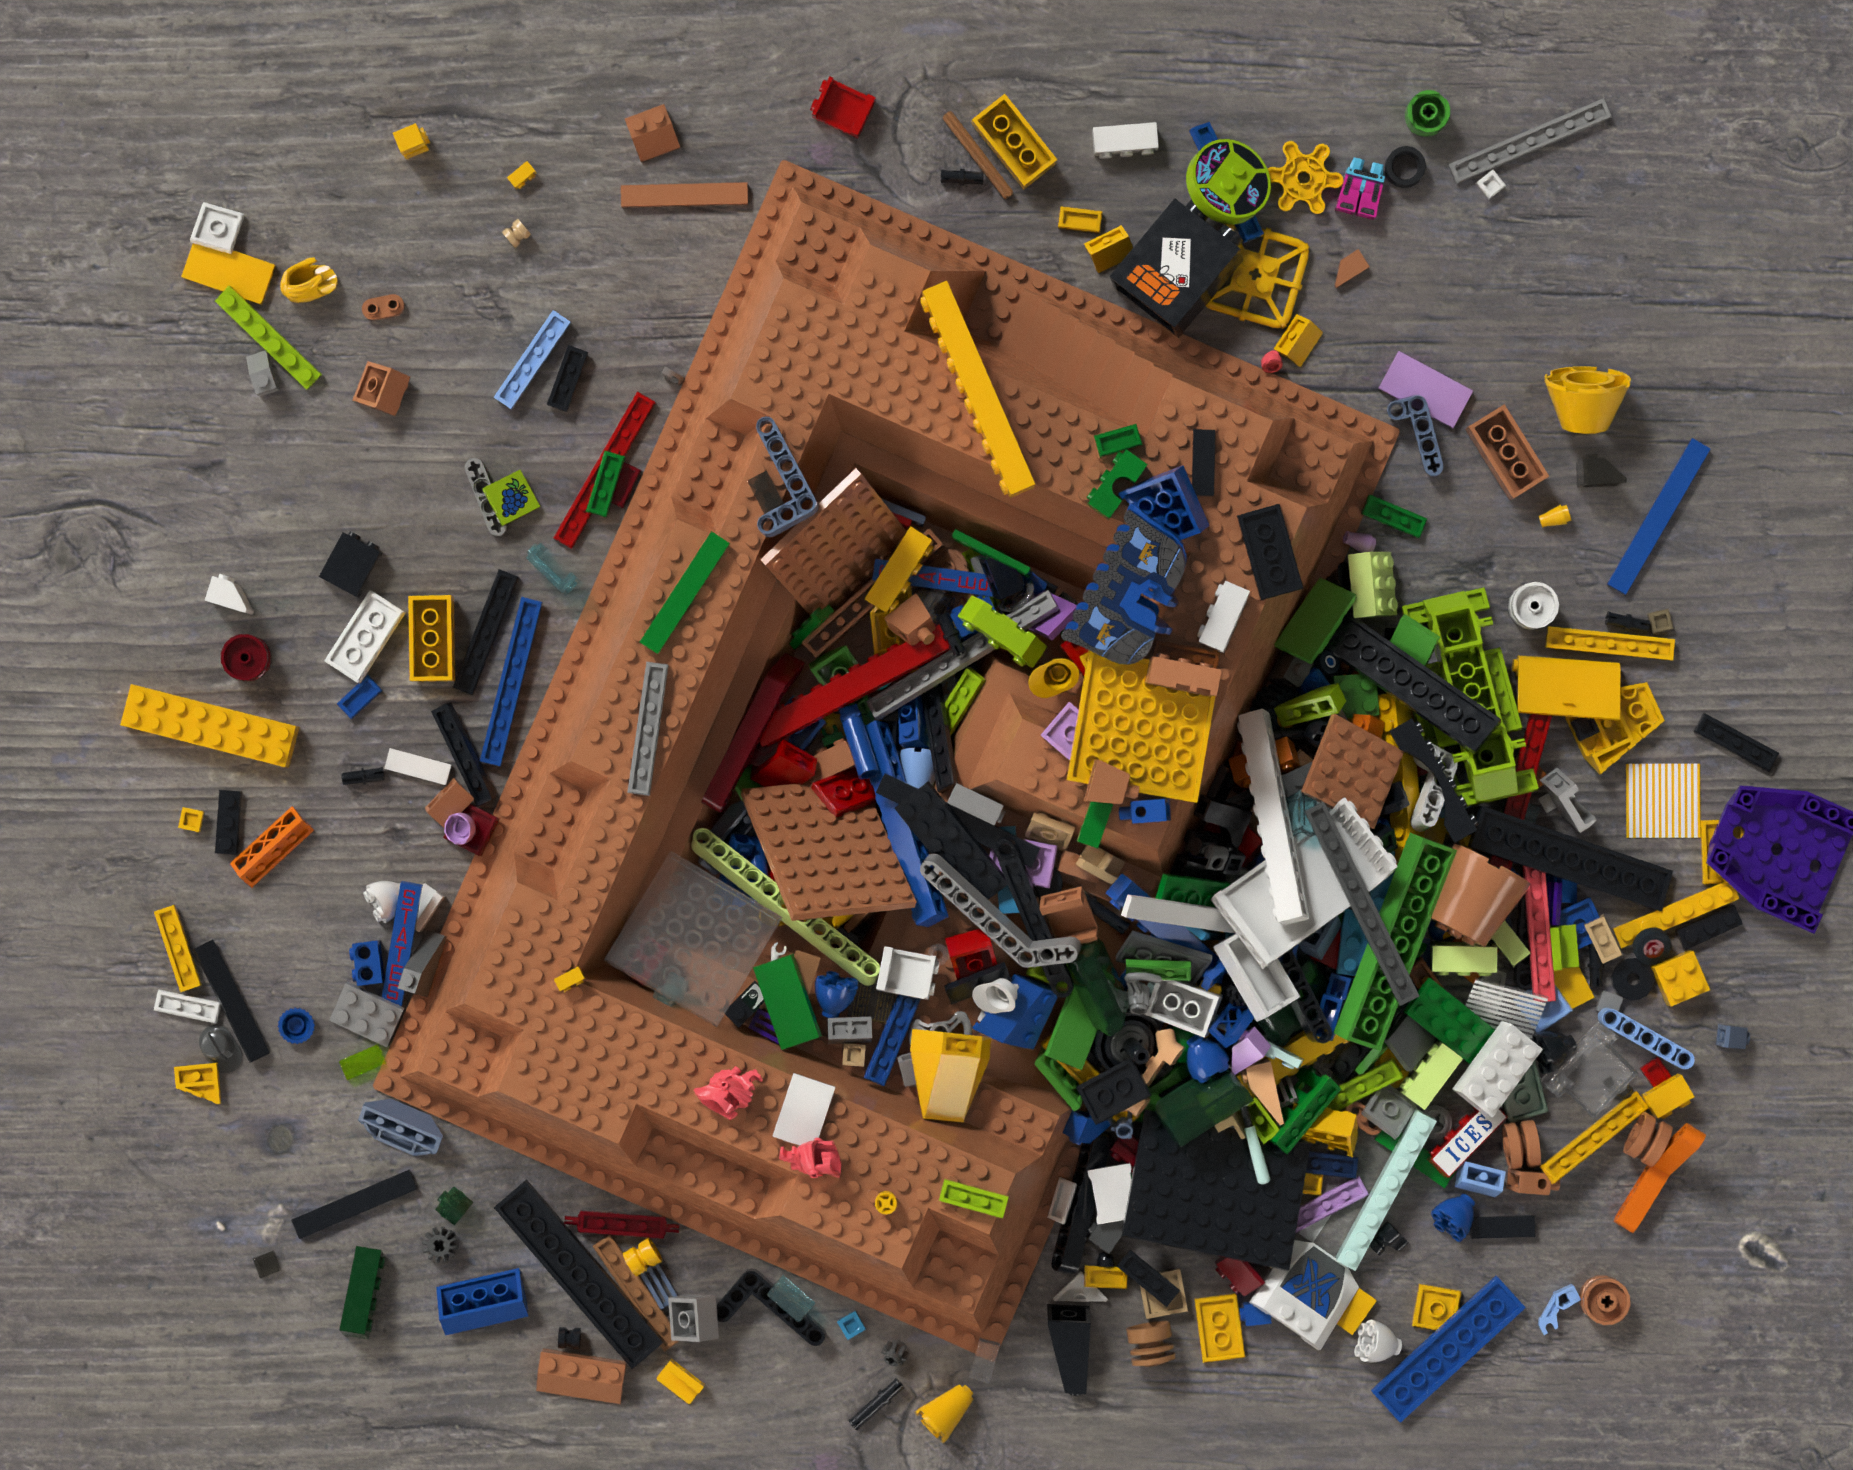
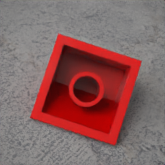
(970, 953)

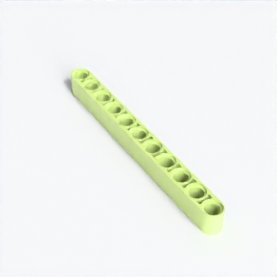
(773, 902)

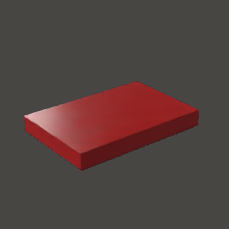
(844, 792)

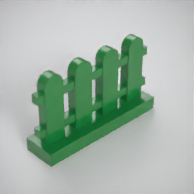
(1308, 1108)

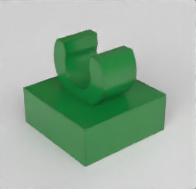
(829, 739)

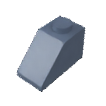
(1732, 1036)

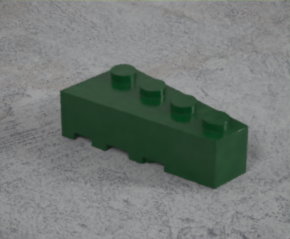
(361, 1292)

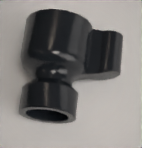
(1388, 1237)

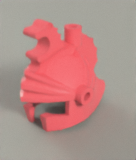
(728, 1091)
(814, 1158)

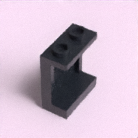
(350, 563)

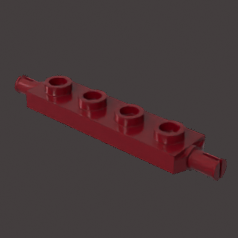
(622, 1224)

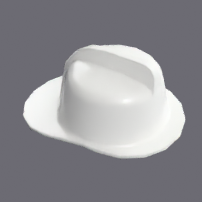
(996, 996)

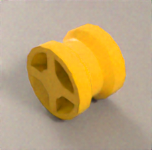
(883, 1204)

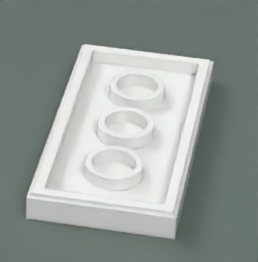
(365, 636)

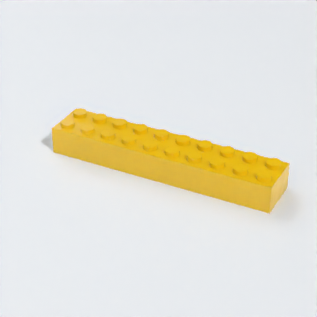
(978, 389)

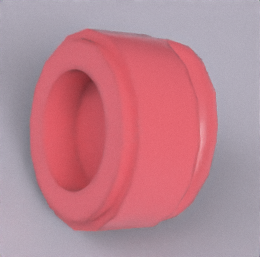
(1271, 362)

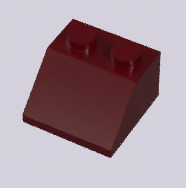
(1240, 1273)

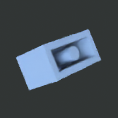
(1480, 1179)

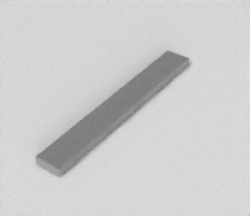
(1530, 141)

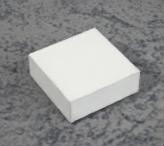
(1490, 184)

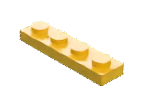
(177, 948)

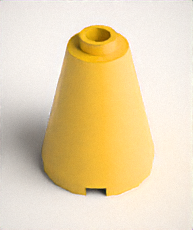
(946, 1411)

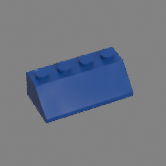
(482, 1301)

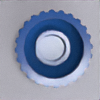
(296, 1025)

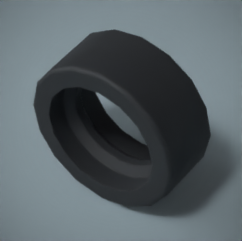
(1405, 150)

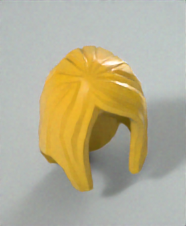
(307, 281)

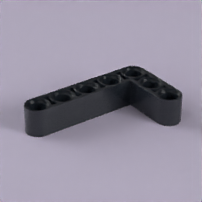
(756, 1289)

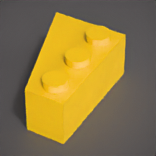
(1334, 1129)

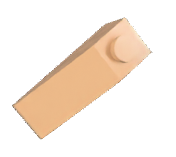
(1262, 1083)

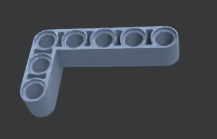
(789, 478)

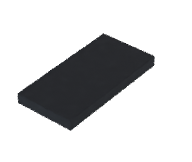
(1270, 552)

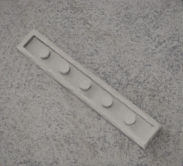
(648, 728)

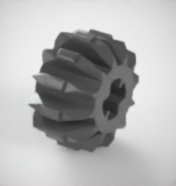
(432, 1244)

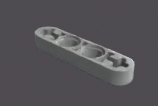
(481, 498)

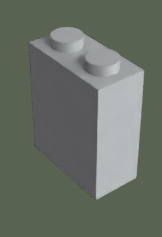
(976, 804)

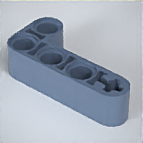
(1421, 436)

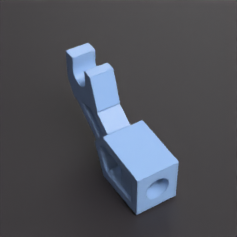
(1550, 1312)

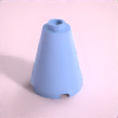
(917, 767)

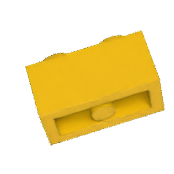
(522, 175)
(569, 978)

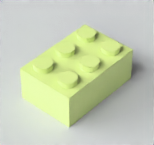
(1373, 584)
(1463, 958)
(1430, 1074)

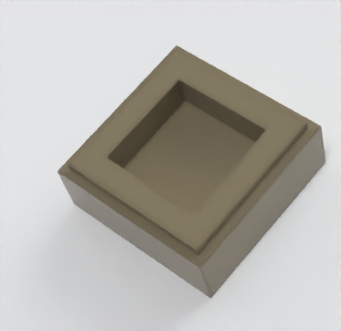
(1660, 621)

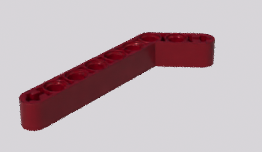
(751, 730)

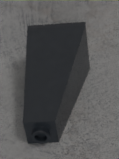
(1070, 1338)

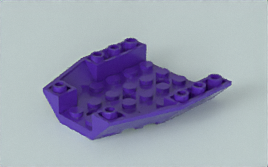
(1804, 828)

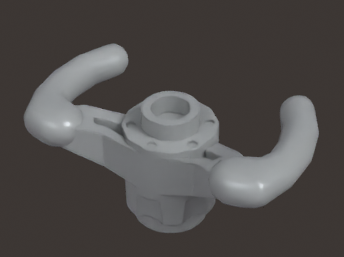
(1138, 992)
(958, 1017)

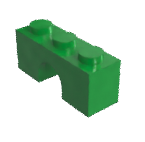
(1126, 467)

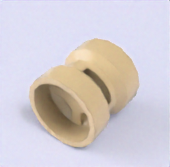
(516, 233)

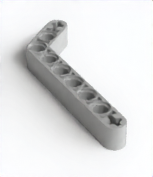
(993, 914)

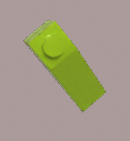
(1311, 705)

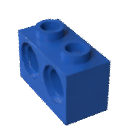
(374, 962)

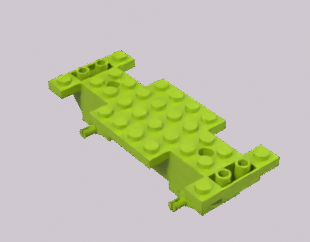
(1485, 680)

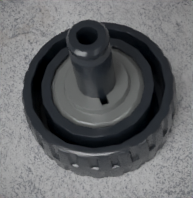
(1134, 1040)

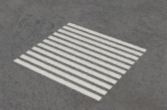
(1507, 1004)

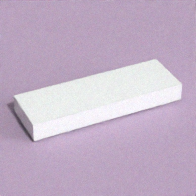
(418, 766)
(187, 1006)

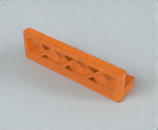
(274, 849)

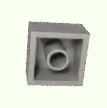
(693, 1318)

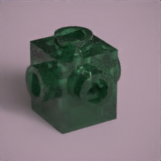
(453, 1205)

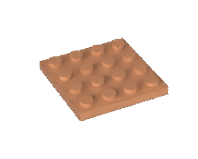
(1353, 767)

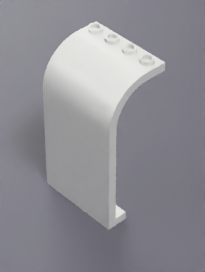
(1250, 908)

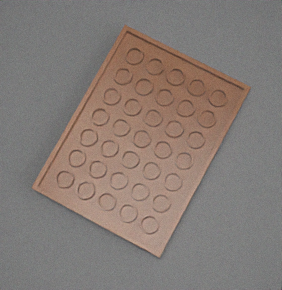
(836, 547)
(826, 861)

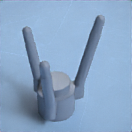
(1123, 1126)

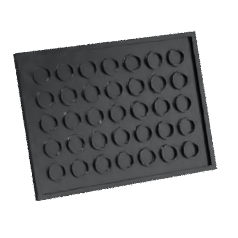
(1210, 1198)

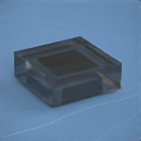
(266, 1264)

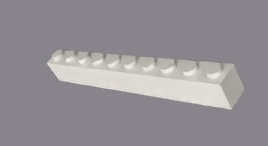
(1273, 817)

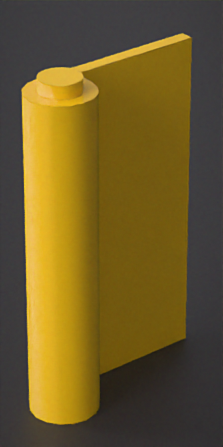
(1568, 687)

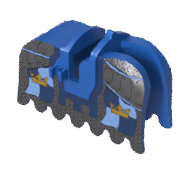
(1115, 615)

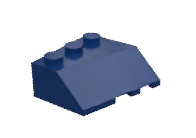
(1169, 501)
(1025, 1023)

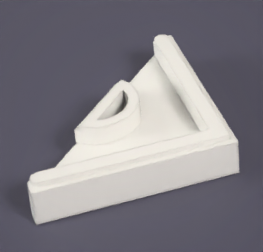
(1076, 1292)

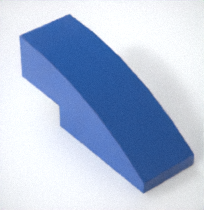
(1334, 999)

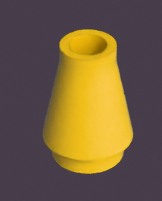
(1555, 516)

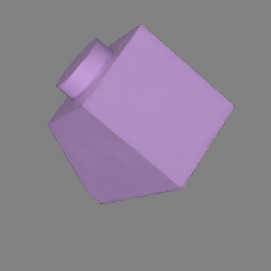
(1248, 1050)

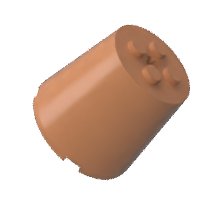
(1476, 897)

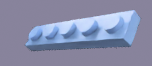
(532, 359)

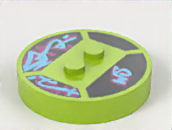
(1228, 181)

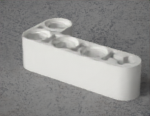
(1431, 791)

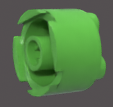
(1419, 122)

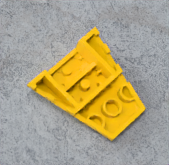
(1637, 719)

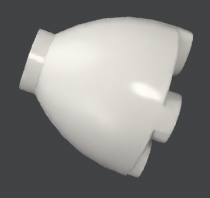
(383, 898)
(1376, 1342)

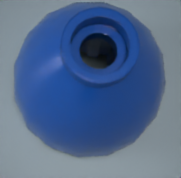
(834, 993)
(1205, 1058)
(1454, 1216)

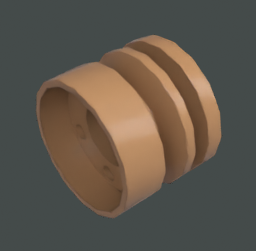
(1150, 1341)

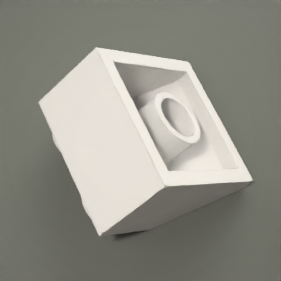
(228, 594)

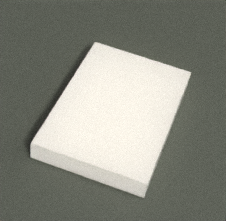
(803, 1110)

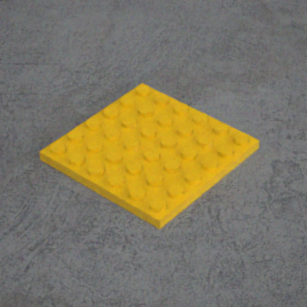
(1140, 729)

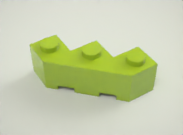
(1002, 632)

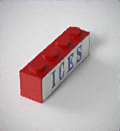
(1464, 1141)

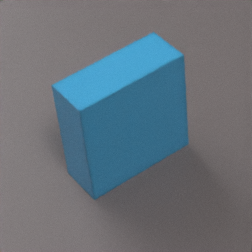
(851, 1325)

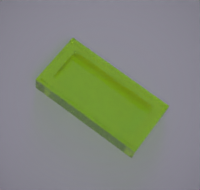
(362, 1062)

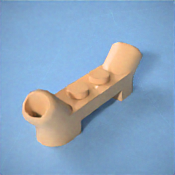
(1168, 1052)

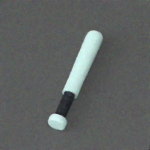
(1255, 1149)

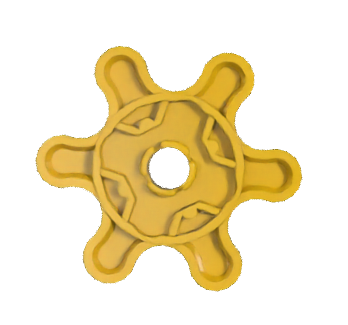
(1318, 177)

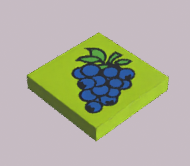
(511, 497)

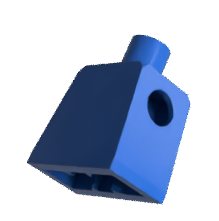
(1156, 811)

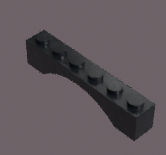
(1457, 820)

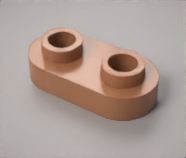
(383, 307)
(1361, 1120)

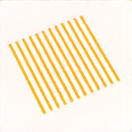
(1662, 800)

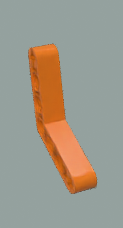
(1652, 1179)

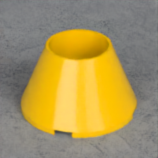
(1586, 397)

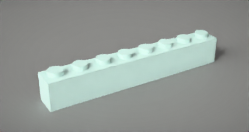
(1385, 1189)

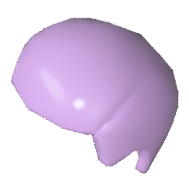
(460, 828)

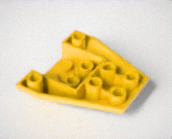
(948, 1071)

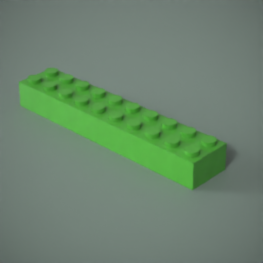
(1406, 917)

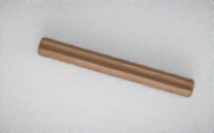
(978, 155)

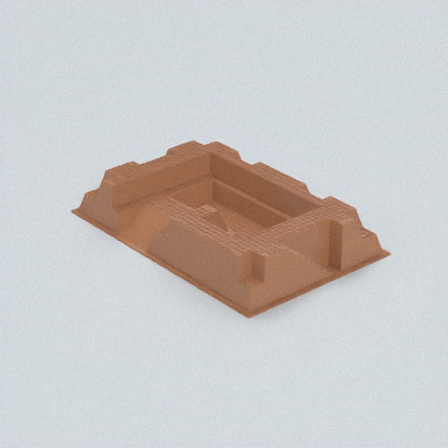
(843, 358)

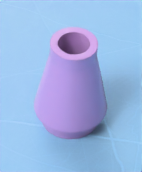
(1360, 541)

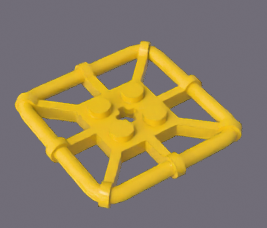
(1263, 286)

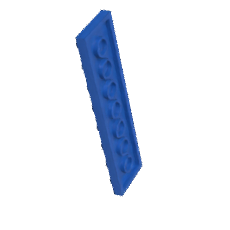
(1448, 1349)

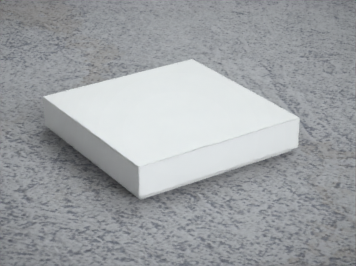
(217, 228)

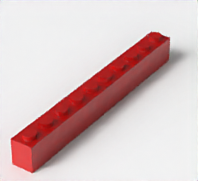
(851, 686)

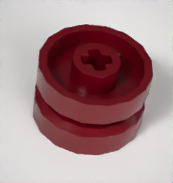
(234, 662)

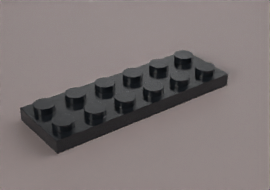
(947, 836)

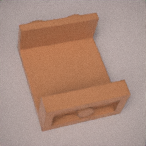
(1070, 914)

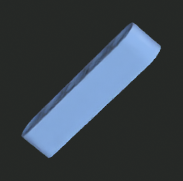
(1655, 1042)

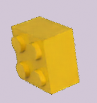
(1680, 978)

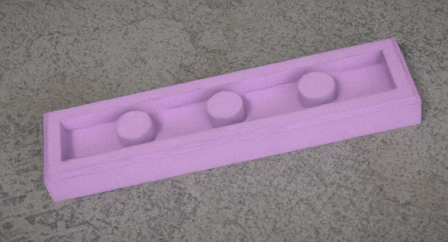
(1331, 1202)

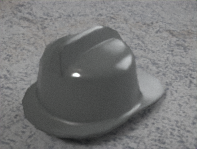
(220, 1047)

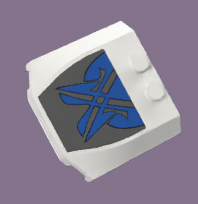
(1309, 1295)

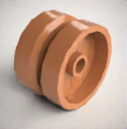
(1648, 1139)
(1521, 1144)
(1617, 1300)

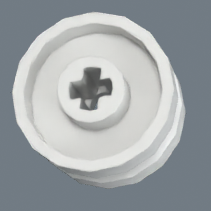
(1539, 594)

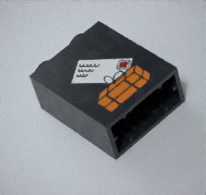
(1178, 266)

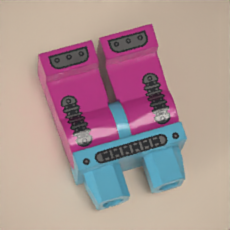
(1364, 183)

